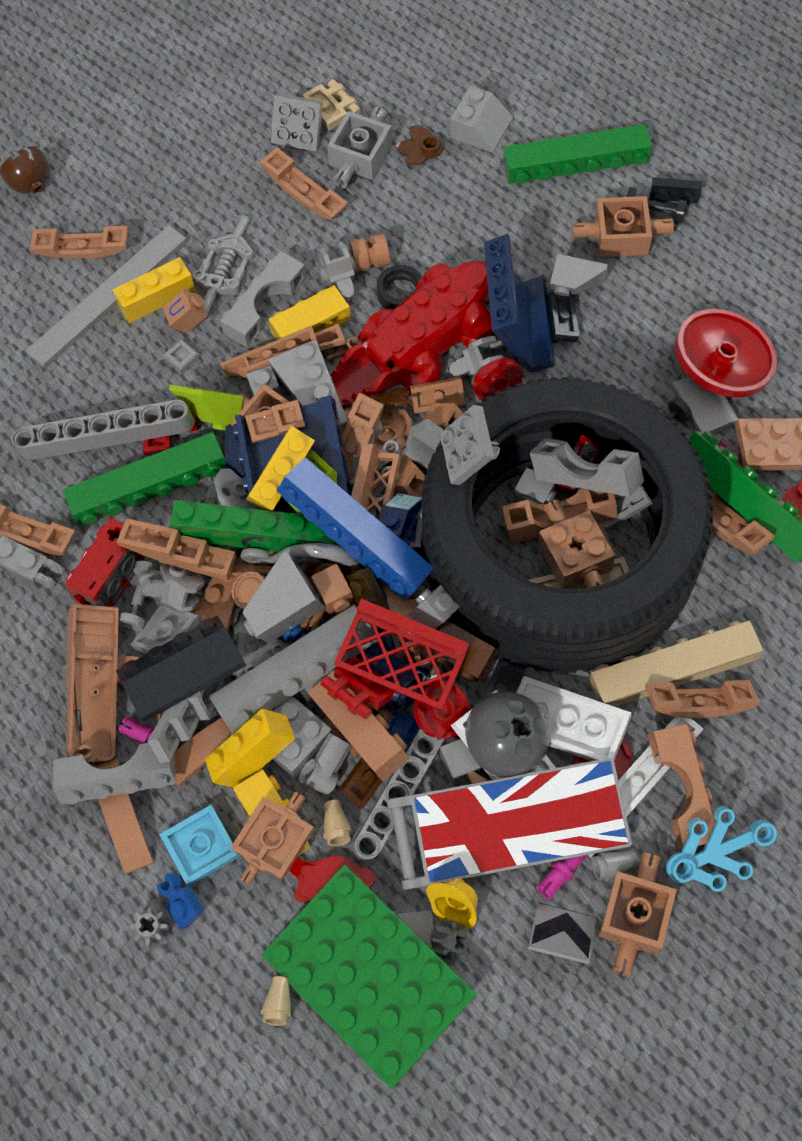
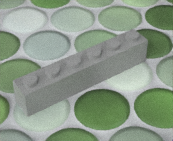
(288, 670)

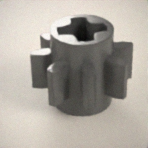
(449, 939)

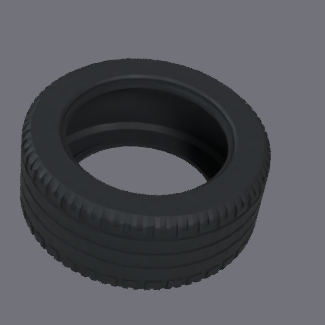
(571, 626)

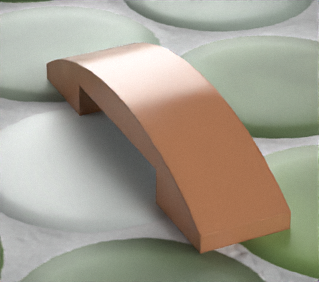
(300, 187)
(86, 245)
(360, 427)
(736, 530)
(34, 534)
(702, 703)
(192, 754)
(125, 828)

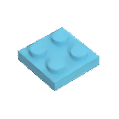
(199, 845)

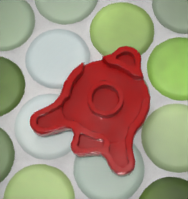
(315, 875)

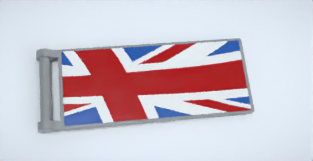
(512, 822)

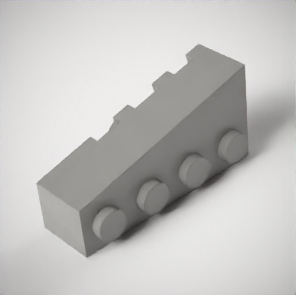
(307, 377)

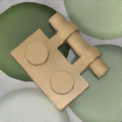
(332, 110)

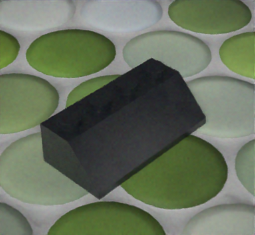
(180, 668)

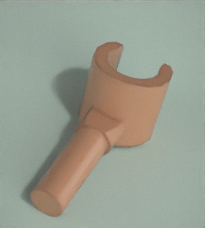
(350, 342)

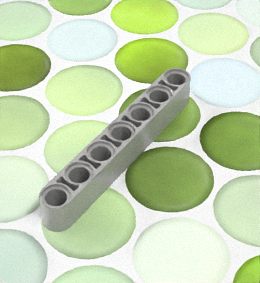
(116, 432)
(401, 783)

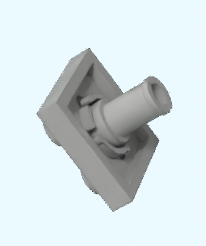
(307, 114)
(467, 450)

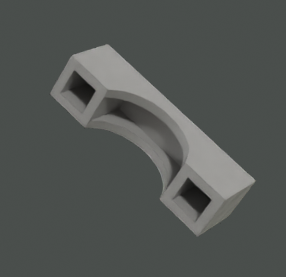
(280, 276)
(558, 464)
(78, 781)

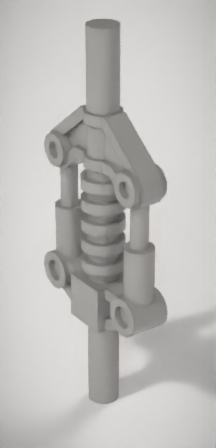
(230, 245)

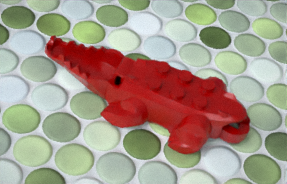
(439, 314)

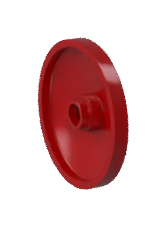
(725, 353)

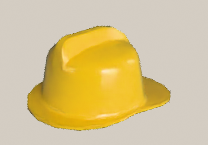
(454, 902)

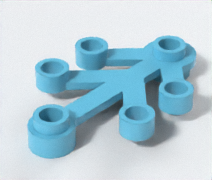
(716, 850)

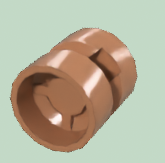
(370, 252)

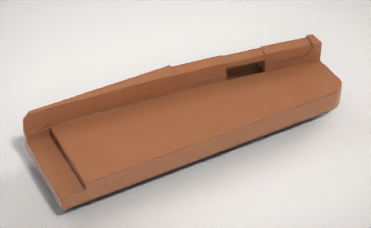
(92, 681)

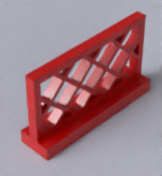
(418, 635)

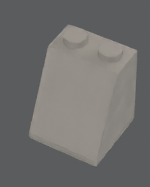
(281, 601)

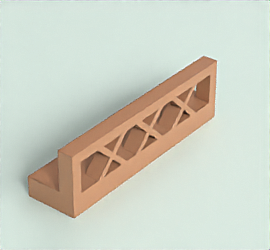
(366, 476)

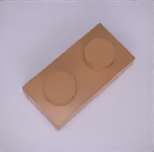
(437, 392)

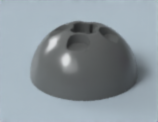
(497, 742)

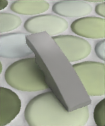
(180, 722)

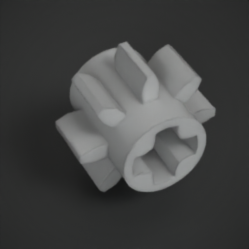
(143, 933)

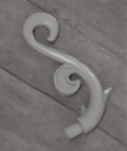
(302, 553)

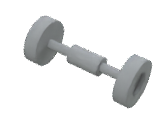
(128, 620)

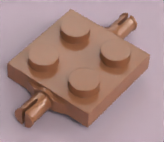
(272, 838)

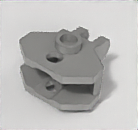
(338, 271)
(476, 357)
(227, 490)
(172, 586)

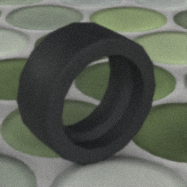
(393, 273)

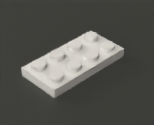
(577, 722)

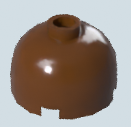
(26, 172)

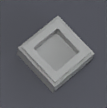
(181, 356)

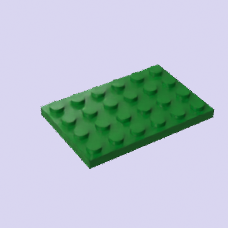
(369, 976)

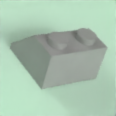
(480, 119)

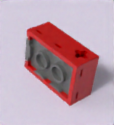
(104, 569)

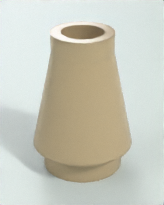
(336, 826)
(277, 1005)

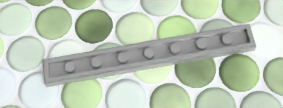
(102, 299)

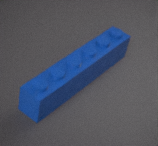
(354, 529)

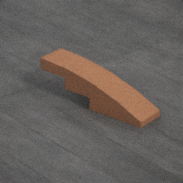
(175, 549)

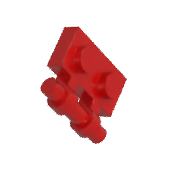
(366, 690)

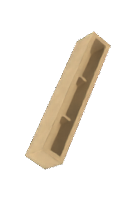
(678, 664)

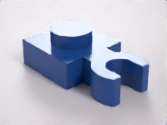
(182, 903)

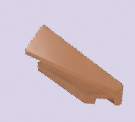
(258, 358)

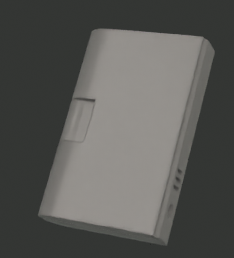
(709, 410)

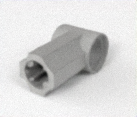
(322, 770)

